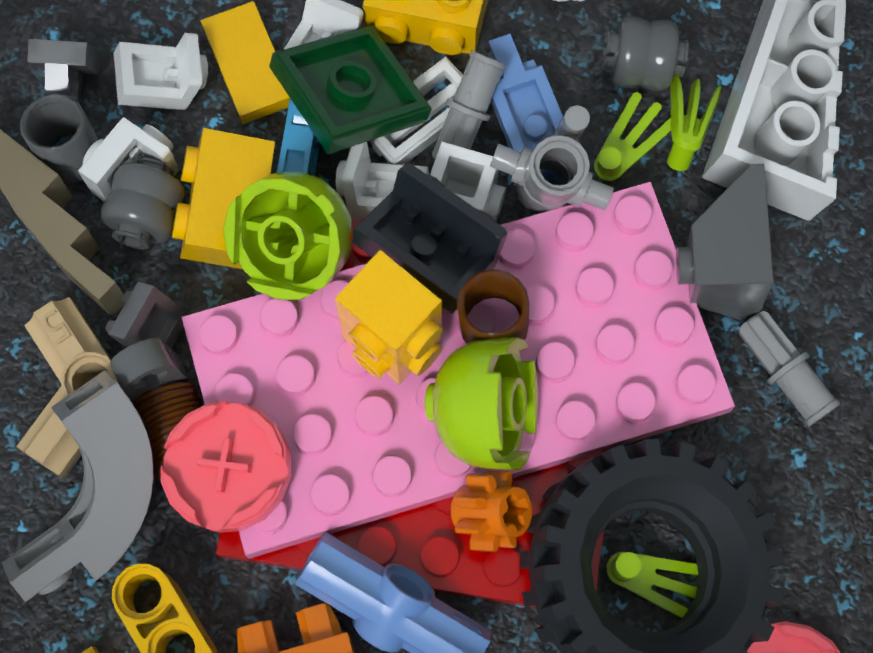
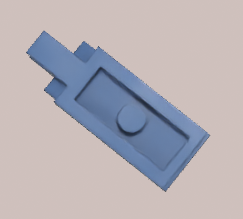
(523, 101)

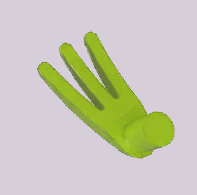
(688, 130)
(619, 154)
(638, 574)

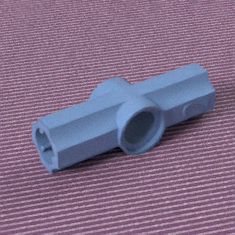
(388, 604)

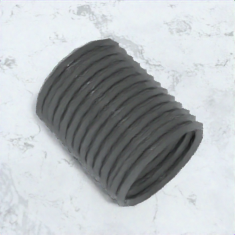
(50, 118)

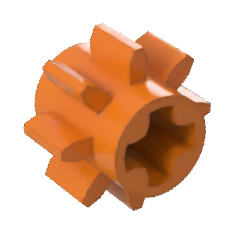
(491, 511)

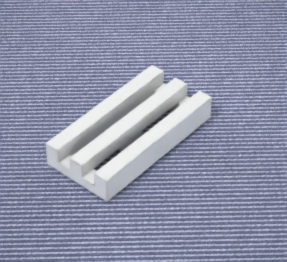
(430, 132)

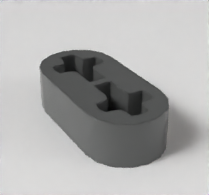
(147, 367)

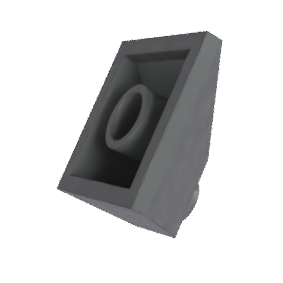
(730, 250)

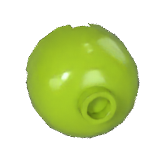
(288, 234)
(485, 403)

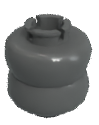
(644, 53)
(142, 203)

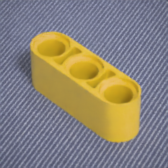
(167, 620)

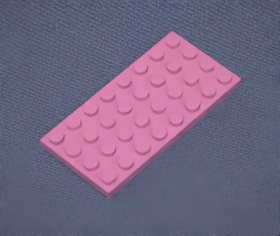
(608, 340)

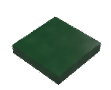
(349, 88)

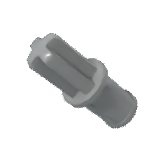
(470, 101)
(787, 367)

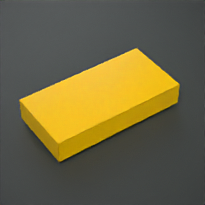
(244, 61)

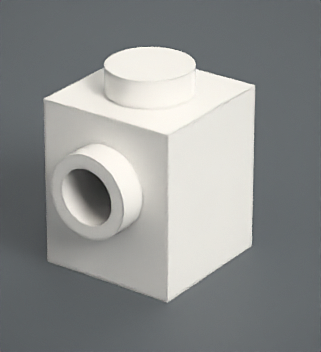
(470, 177)

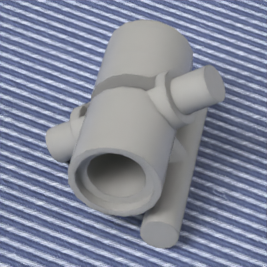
(561, 155)

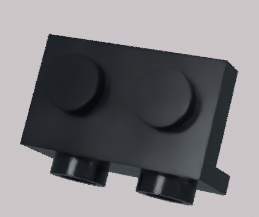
(431, 234)

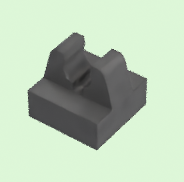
(64, 64)
(147, 316)

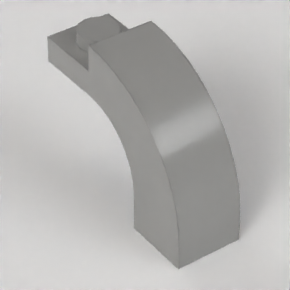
(111, 496)

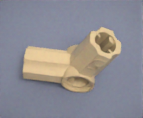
(75, 359)

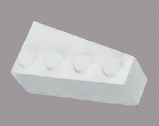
(786, 106)

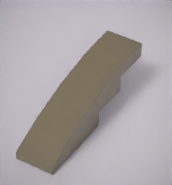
(39, 200)

